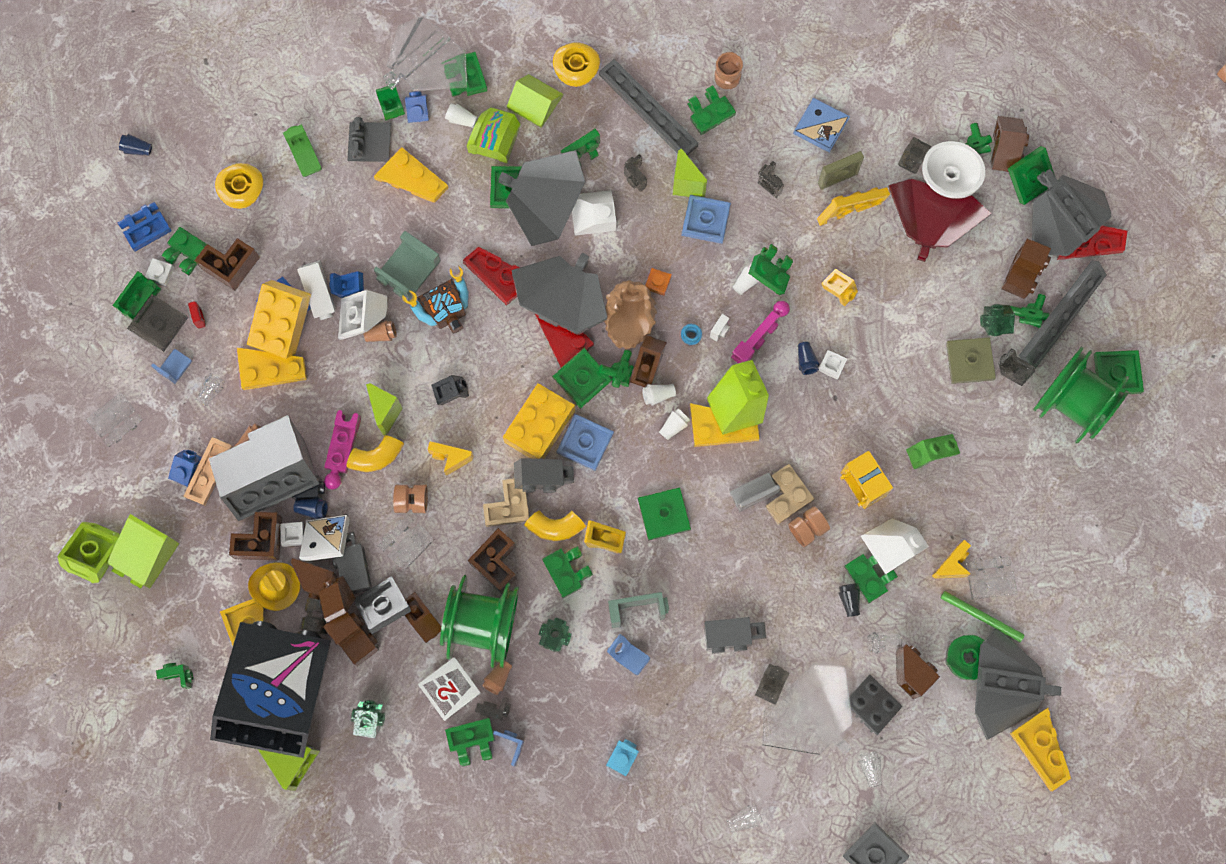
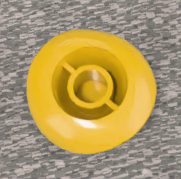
(576, 63)
(239, 185)
(274, 586)

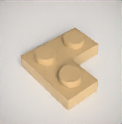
(793, 497)
(511, 510)

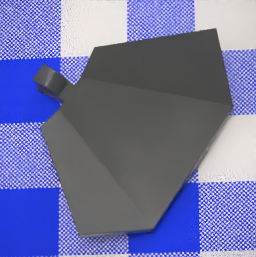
(545, 195)
(1067, 213)
(561, 293)
(1007, 685)

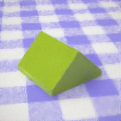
(533, 100)
(688, 178)
(384, 406)

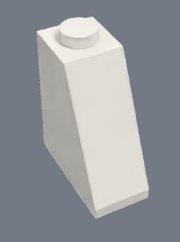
(315, 283)

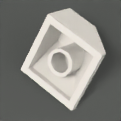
(594, 213)
(361, 313)
(894, 543)

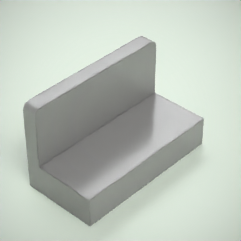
(754, 492)

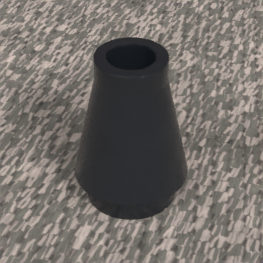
(850, 599)

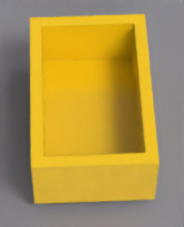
(278, 319)
(539, 423)

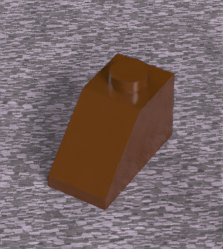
(648, 361)
(311, 577)
(335, 597)
(422, 619)

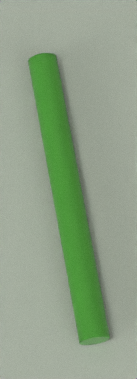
(982, 616)

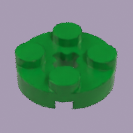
(956, 660)

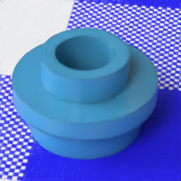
(691, 328)

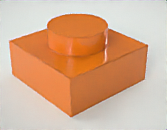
(658, 281)

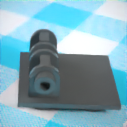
(368, 141)
(873, 705)

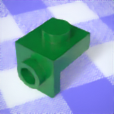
(390, 102)
(173, 671)

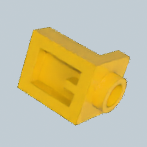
(840, 286)

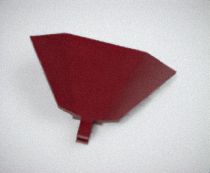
(933, 218)

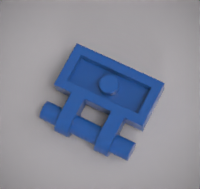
(148, 230)

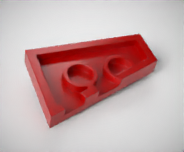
(1104, 242)
(493, 273)
(564, 342)

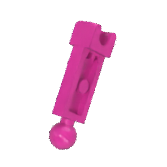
(745, 350)
(340, 448)

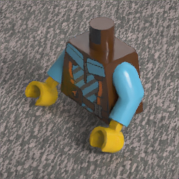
(442, 304)

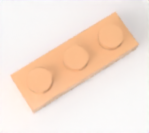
(203, 478)

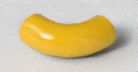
(377, 458)
(554, 529)

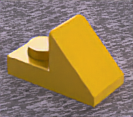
(455, 456)
(604, 537)
(950, 567)

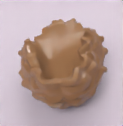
(629, 314)

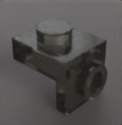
(634, 176)
(1015, 368)
(772, 683)

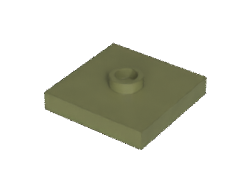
(840, 170)
(970, 360)

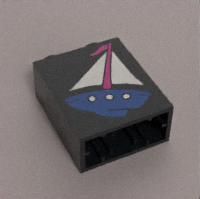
(270, 689)

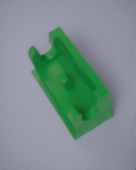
(135, 295)

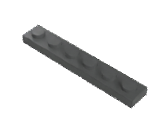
(647, 108)
(1063, 314)

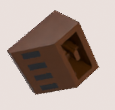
(913, 672)

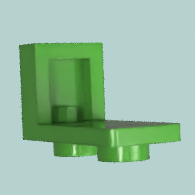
(302, 150)
(932, 449)

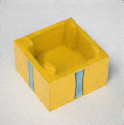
(866, 480)

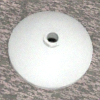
(956, 161)

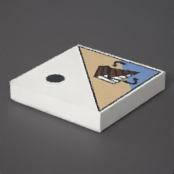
(324, 538)

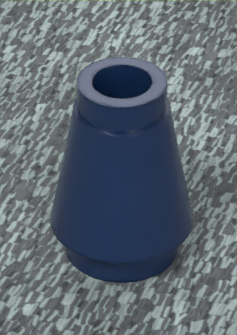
(132, 145)
(807, 359)
(313, 508)

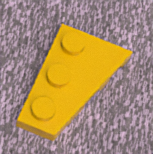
(857, 201)
(266, 369)
(707, 432)

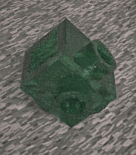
(998, 320)
(554, 643)
(367, 719)

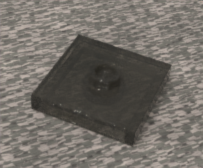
(157, 323)

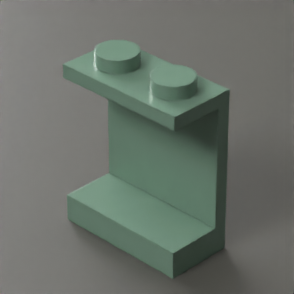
(408, 266)
(615, 605)

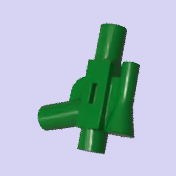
(978, 142)
(1032, 313)
(619, 371)

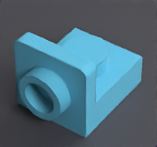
(623, 757)

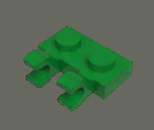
(475, 78)
(713, 114)
(586, 143)
(186, 244)
(769, 274)
(562, 572)
(866, 578)
(468, 736)

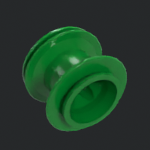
(1083, 396)
(479, 621)

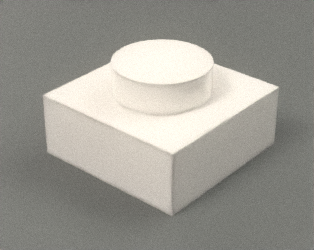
(159, 272)
(720, 328)
(832, 364)
(292, 534)

